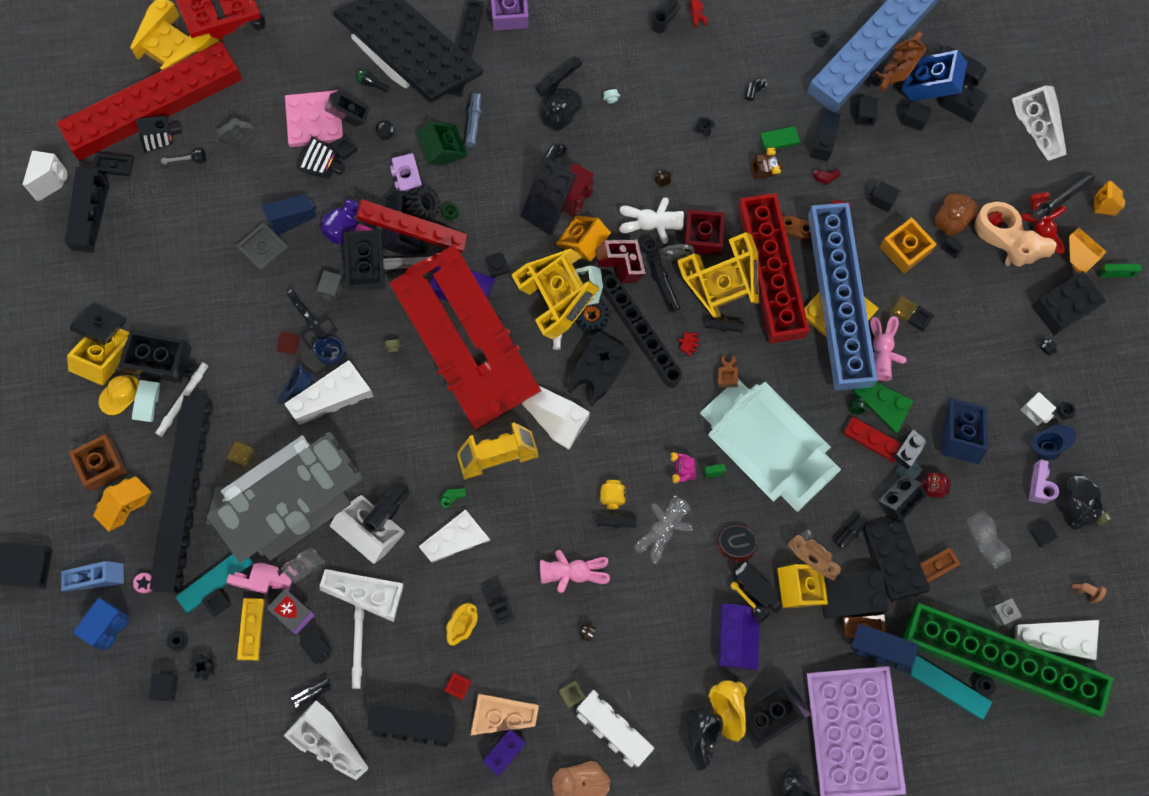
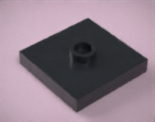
(98, 324)

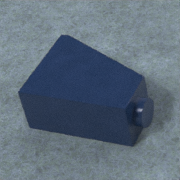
(289, 213)

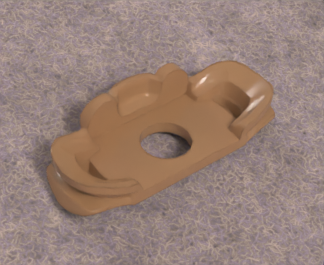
(824, 565)

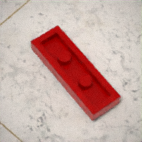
(871, 439)

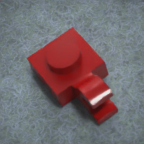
(696, 8)

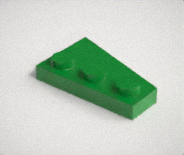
(886, 403)

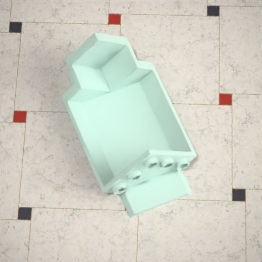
(770, 443)

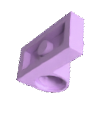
(1039, 482)

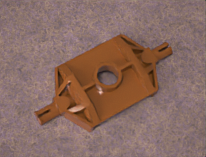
(903, 61)

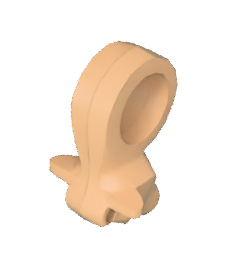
(1021, 245)

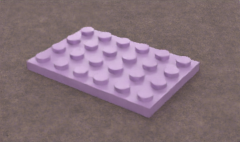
(856, 733)

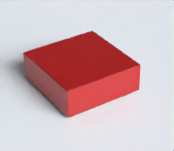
(458, 686)

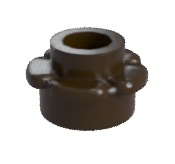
(663, 178)
(587, 631)

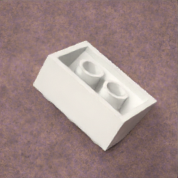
(372, 545)

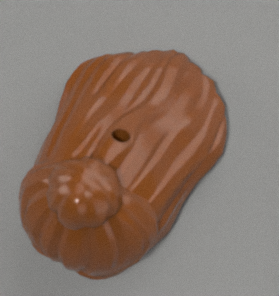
(956, 213)

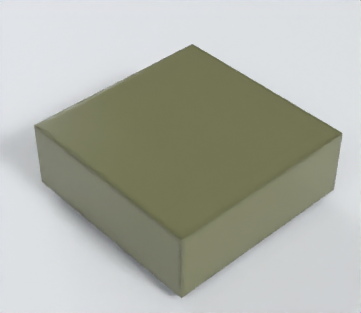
(572, 694)

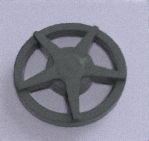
(676, 252)

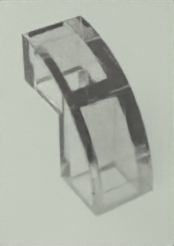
(985, 537)

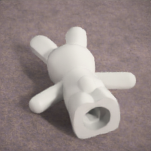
(649, 220)

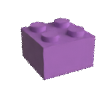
(509, 14)

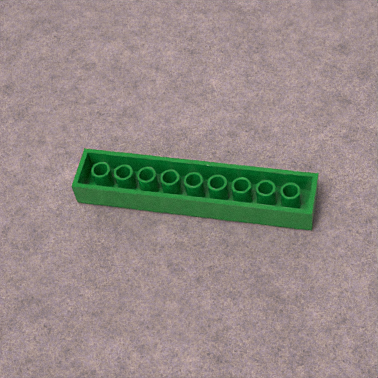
(1009, 661)

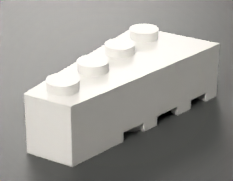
(334, 391)
(614, 729)

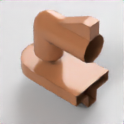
(1097, 593)

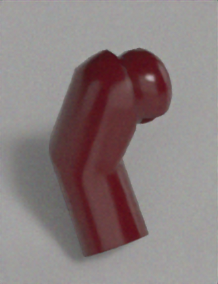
(824, 177)

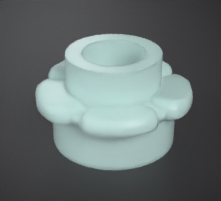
(611, 96)

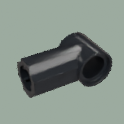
(664, 15)

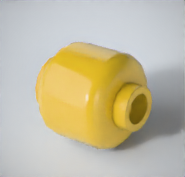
(613, 494)

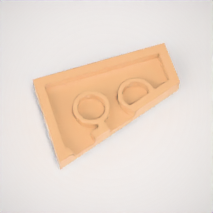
(502, 714)

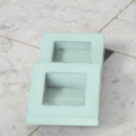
(145, 400)

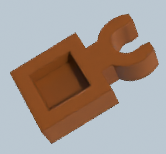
(728, 374)

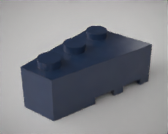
(885, 648)

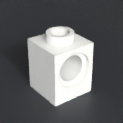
(1038, 409)

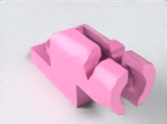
(261, 579)

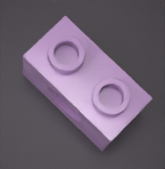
(405, 166)

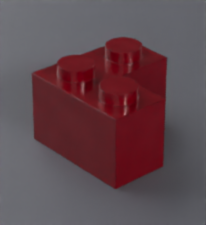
(624, 256)

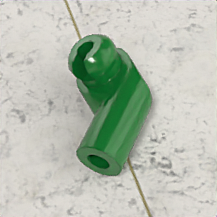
(450, 496)

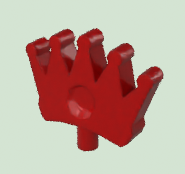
(688, 343)

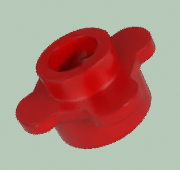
(996, 219)

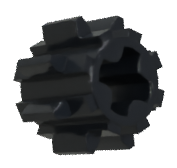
(198, 670)

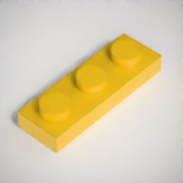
(251, 629)

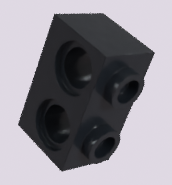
(902, 497)

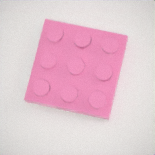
(307, 119)

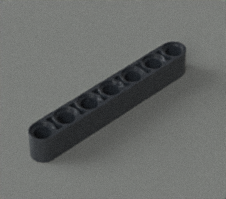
(642, 340)

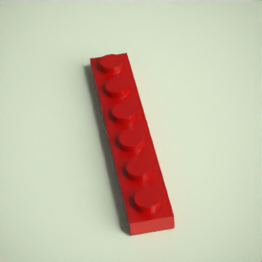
(410, 225)

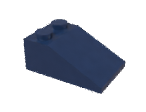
(965, 431)

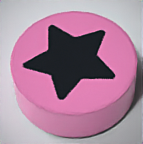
(142, 583)

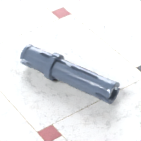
(473, 118)

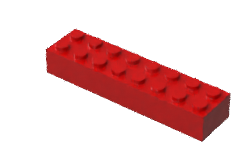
(777, 279)

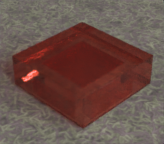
(288, 343)

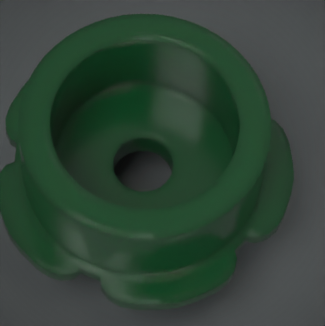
(450, 207)
(857, 406)

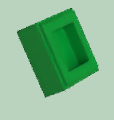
(714, 471)

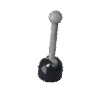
(197, 156)

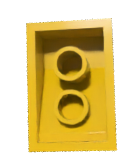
(95, 360)

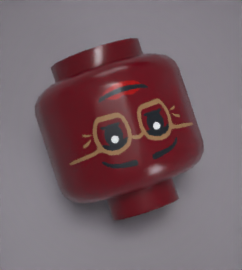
(936, 485)

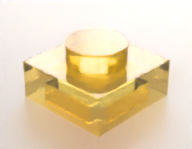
(904, 309)
(240, 454)

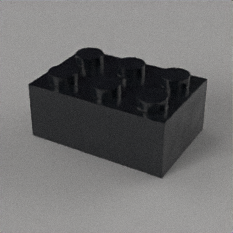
(1068, 303)
(155, 356)

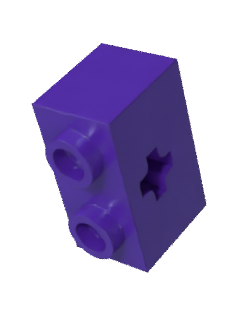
(504, 752)

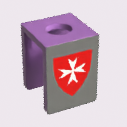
(290, 611)

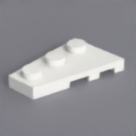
(454, 537)

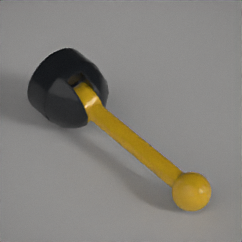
(760, 612)

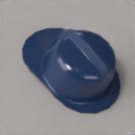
(297, 383)
(1053, 441)

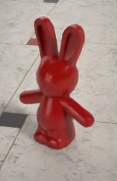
(1046, 226)

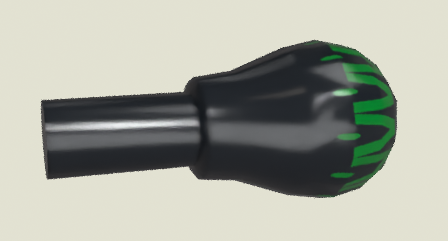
(366, 78)

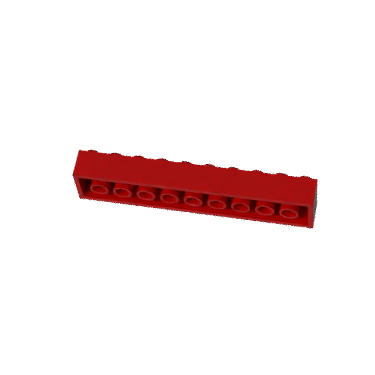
(152, 97)

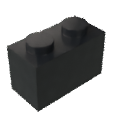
(347, 108)

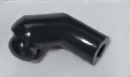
(755, 87)
(557, 151)

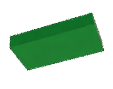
(780, 138)
(1119, 270)

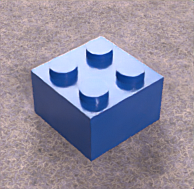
(102, 624)

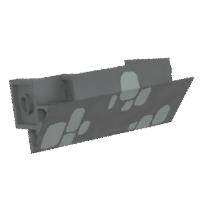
(285, 498)

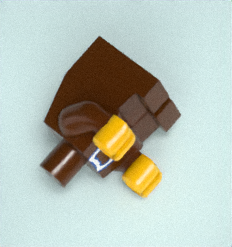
(765, 165)

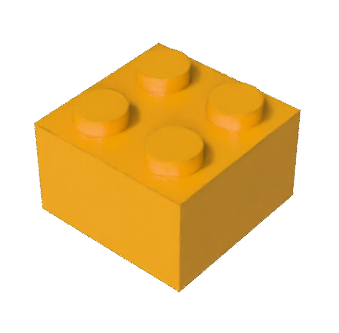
(907, 245)

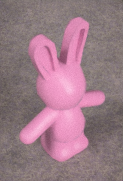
(883, 346)
(576, 571)

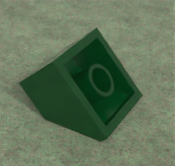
(441, 143)

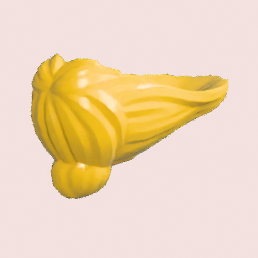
(729, 704)

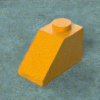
(1109, 199)

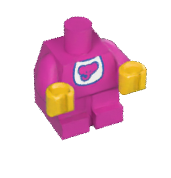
(684, 467)

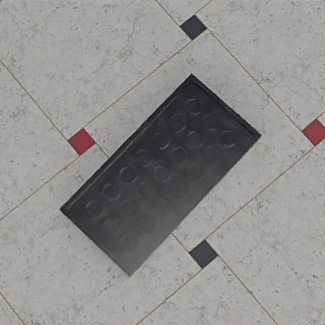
(410, 45)

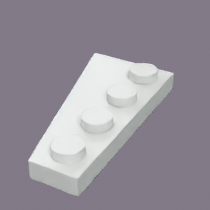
(365, 592)
(1064, 638)

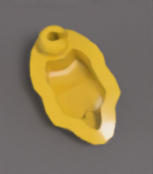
(461, 623)

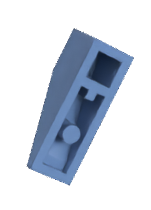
(92, 576)

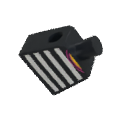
(156, 132)
(320, 160)

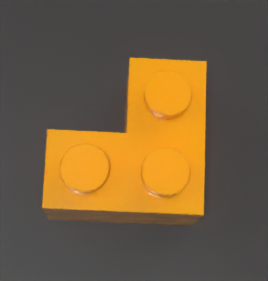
(120, 501)

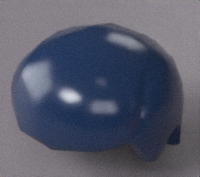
(329, 350)

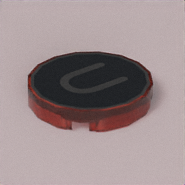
(737, 543)

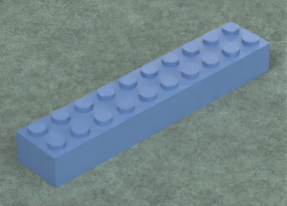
(867, 51)
(842, 297)

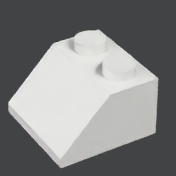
(44, 175)

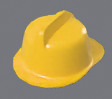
(118, 394)

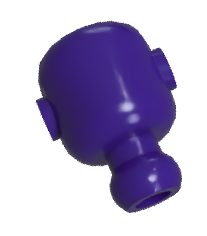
(340, 221)

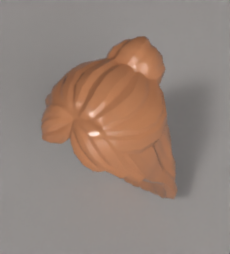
(581, 780)

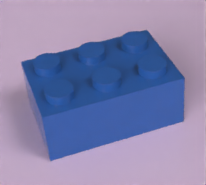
(936, 76)

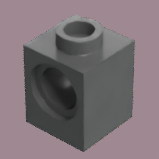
(330, 286)

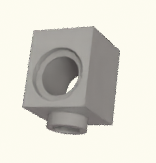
(1004, 613)

